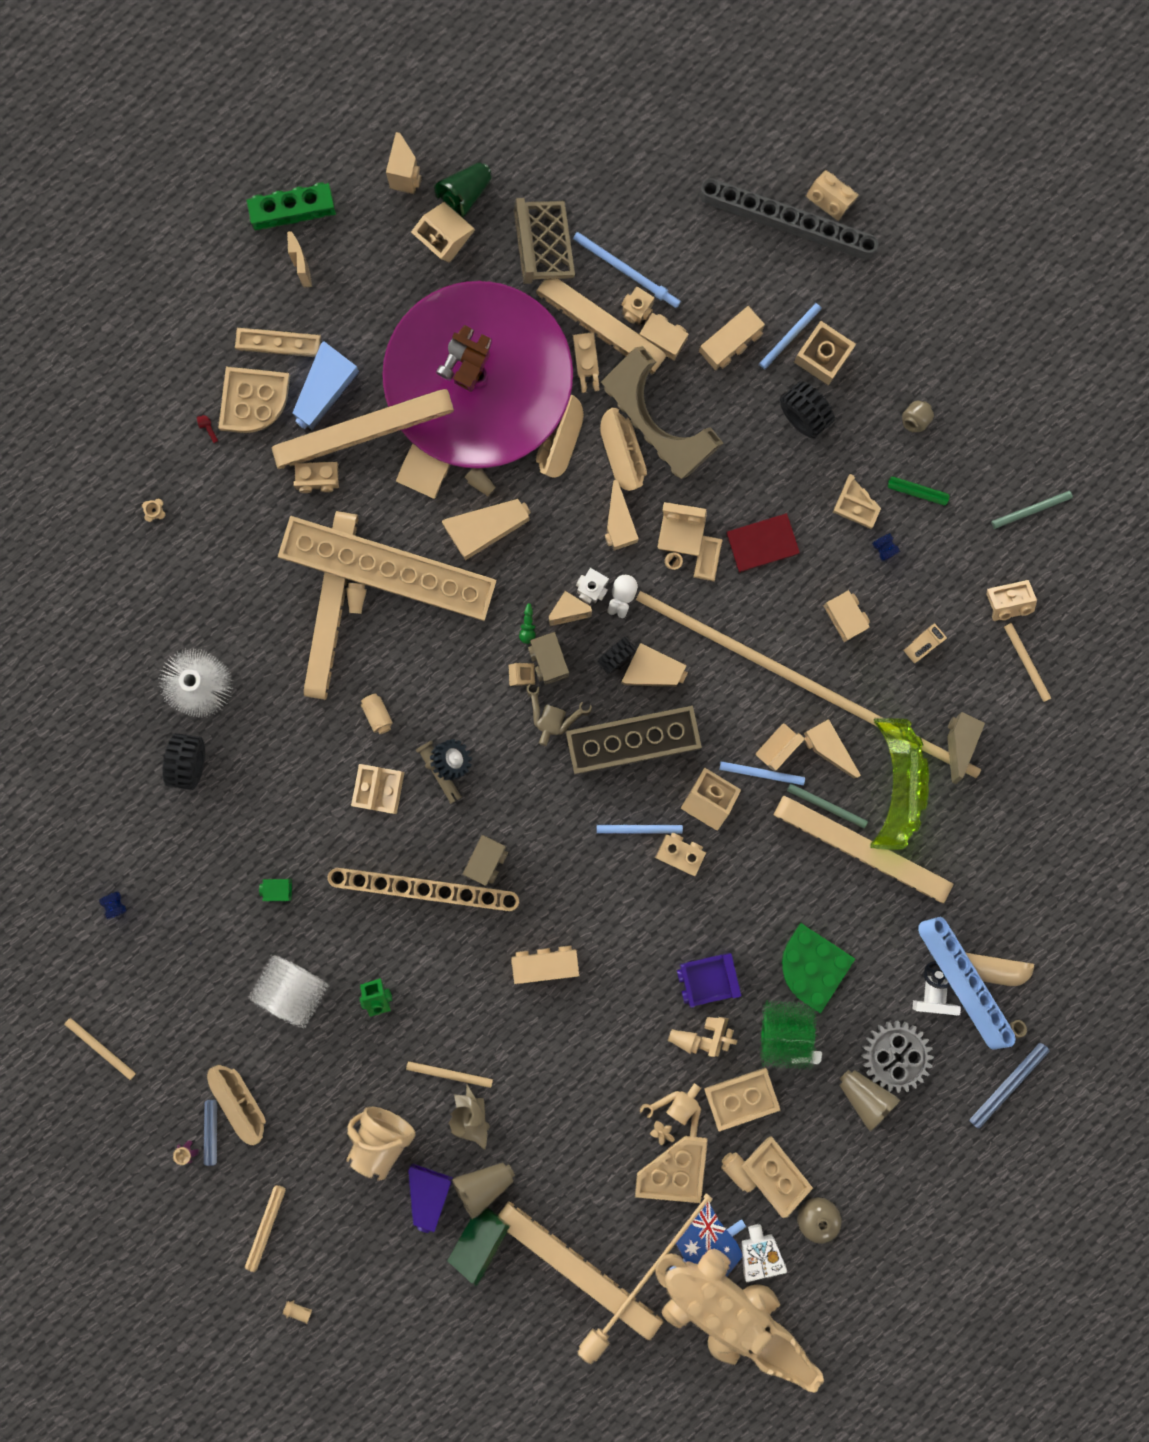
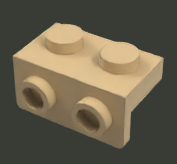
(831, 195)

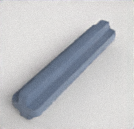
(210, 1132)

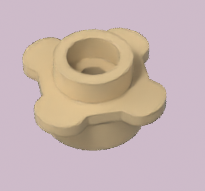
(149, 505)

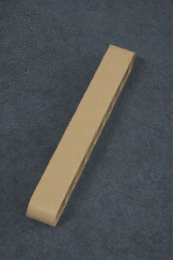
(363, 428)
(327, 621)
(859, 847)
(413, 891)
(579, 1272)

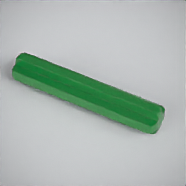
(918, 490)

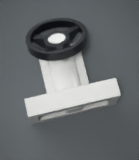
(935, 993)

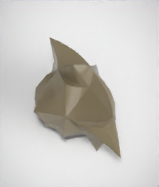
(469, 1118)

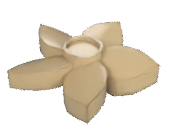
(662, 1132)

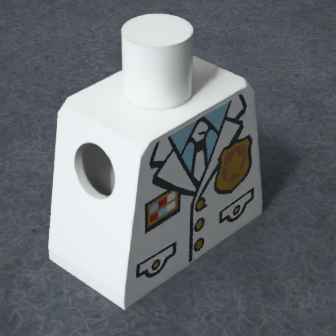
(761, 1255)

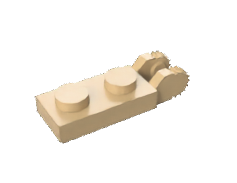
(586, 359)

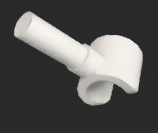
(817, 1056)

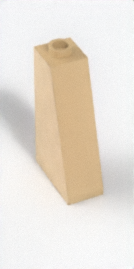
(485, 526)

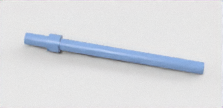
(660, 292)

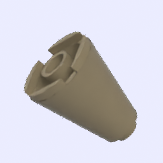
(867, 1098)
(482, 1187)

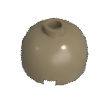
(817, 1211)

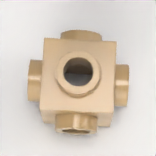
(637, 306)

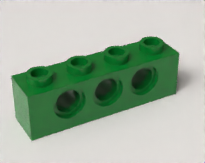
(300, 212)

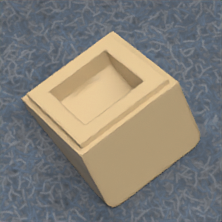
(521, 674)

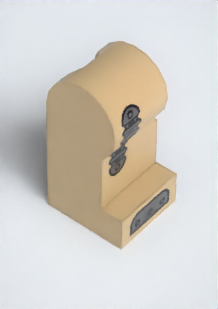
(925, 643)

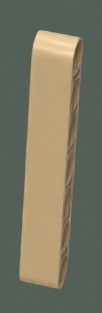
(596, 320)

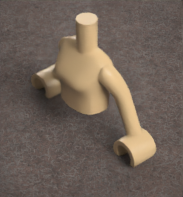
(682, 1107)

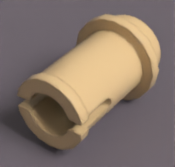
(297, 1312)

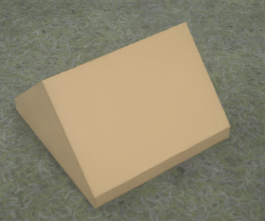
(569, 609)

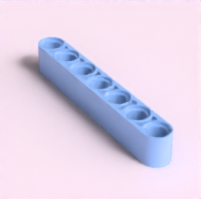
(966, 983)

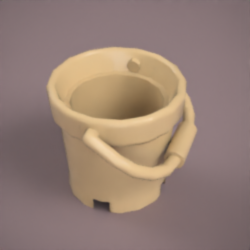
(378, 1141)

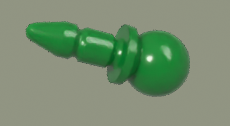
(527, 632)

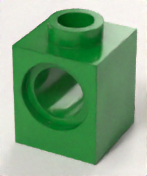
(276, 890)

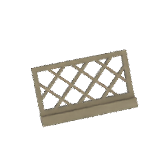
(526, 237)

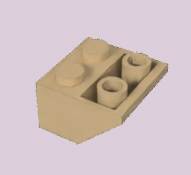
(443, 231)

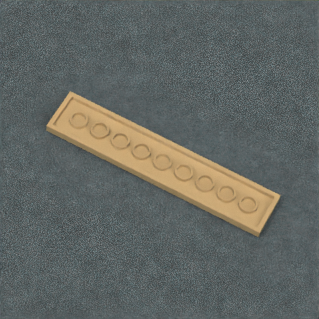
(386, 568)

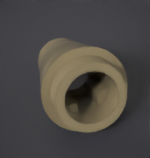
(480, 481)

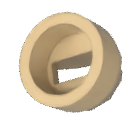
(676, 564)

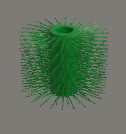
(793, 1037)

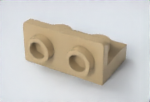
(316, 476)
(1012, 600)

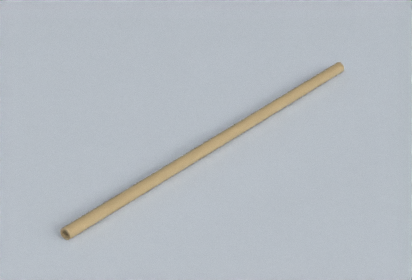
(784, 672)

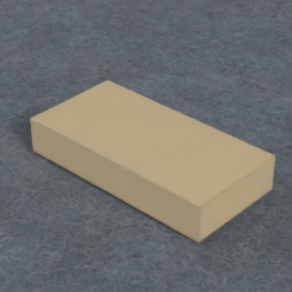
(708, 559)

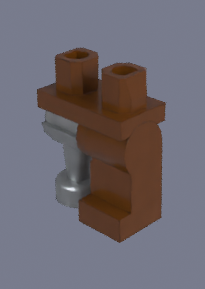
(470, 354)

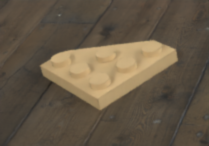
(675, 1173)

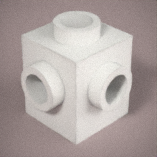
(594, 579)

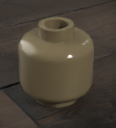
(917, 416)

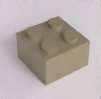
(549, 659)
(485, 861)

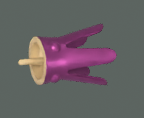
(183, 1154)

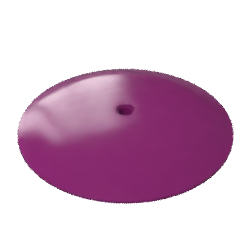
(522, 384)

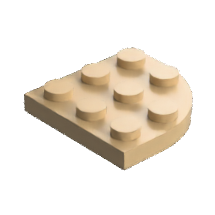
(252, 399)

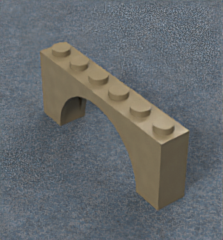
(626, 386)

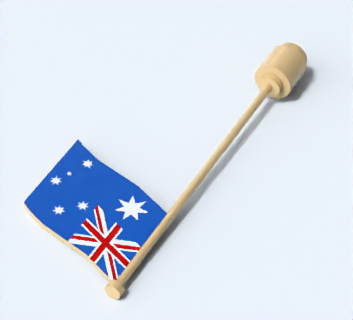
(696, 1237)

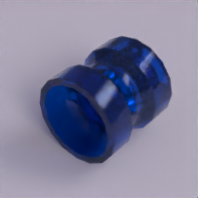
(886, 547)
(112, 905)

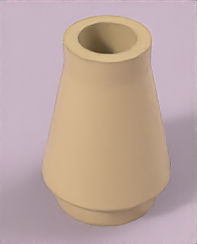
(356, 594)
(685, 1040)

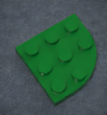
(813, 967)

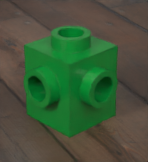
(375, 997)

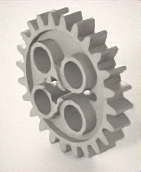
(910, 1070)

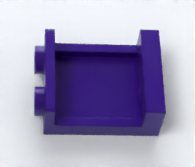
(709, 980)

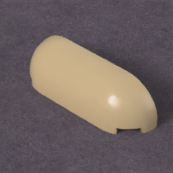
(558, 447)
(622, 450)
(1001, 970)
(237, 1103)

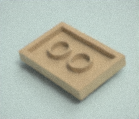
(742, 1099)
(777, 1177)

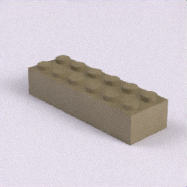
(633, 740)

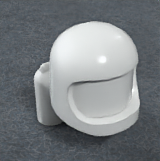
(623, 593)

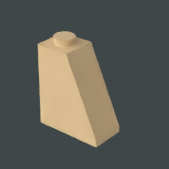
(653, 669)

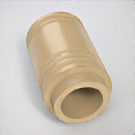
(376, 714)
(732, 1167)

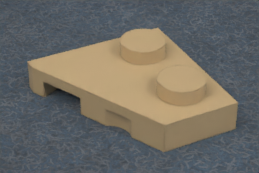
(856, 504)

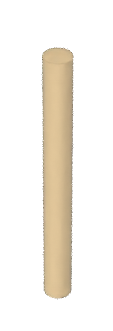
(1027, 662)
(99, 1048)
(448, 1074)

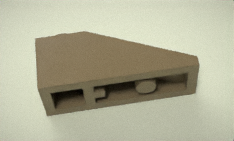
(962, 742)

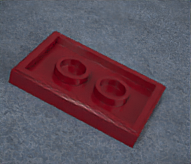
(762, 542)

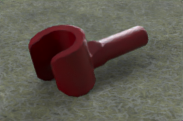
(204, 421)

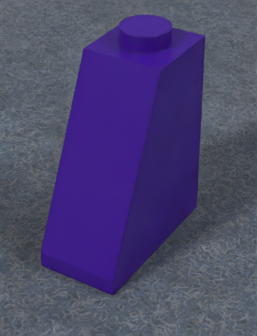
(427, 1196)

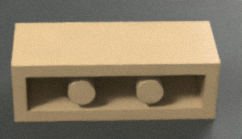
(732, 338)
(545, 965)

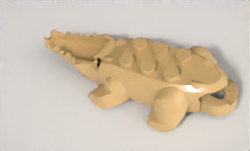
(733, 1317)

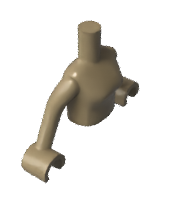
(552, 718)

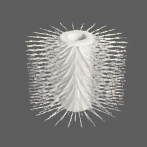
(196, 683)
(288, 991)

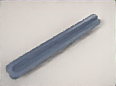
(1009, 1085)

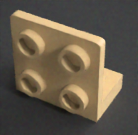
(682, 529)

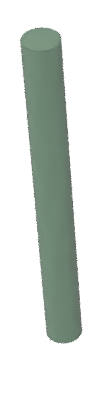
(1032, 509)
(827, 806)

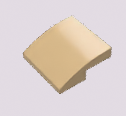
(299, 261)
(422, 472)
(377, 789)

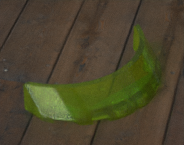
(909, 784)

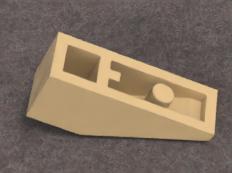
(620, 525)
(828, 745)

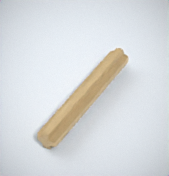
(265, 1228)

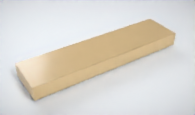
(277, 342)

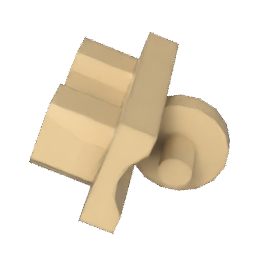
(714, 1045)

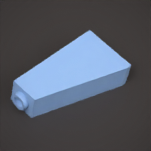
(323, 386)

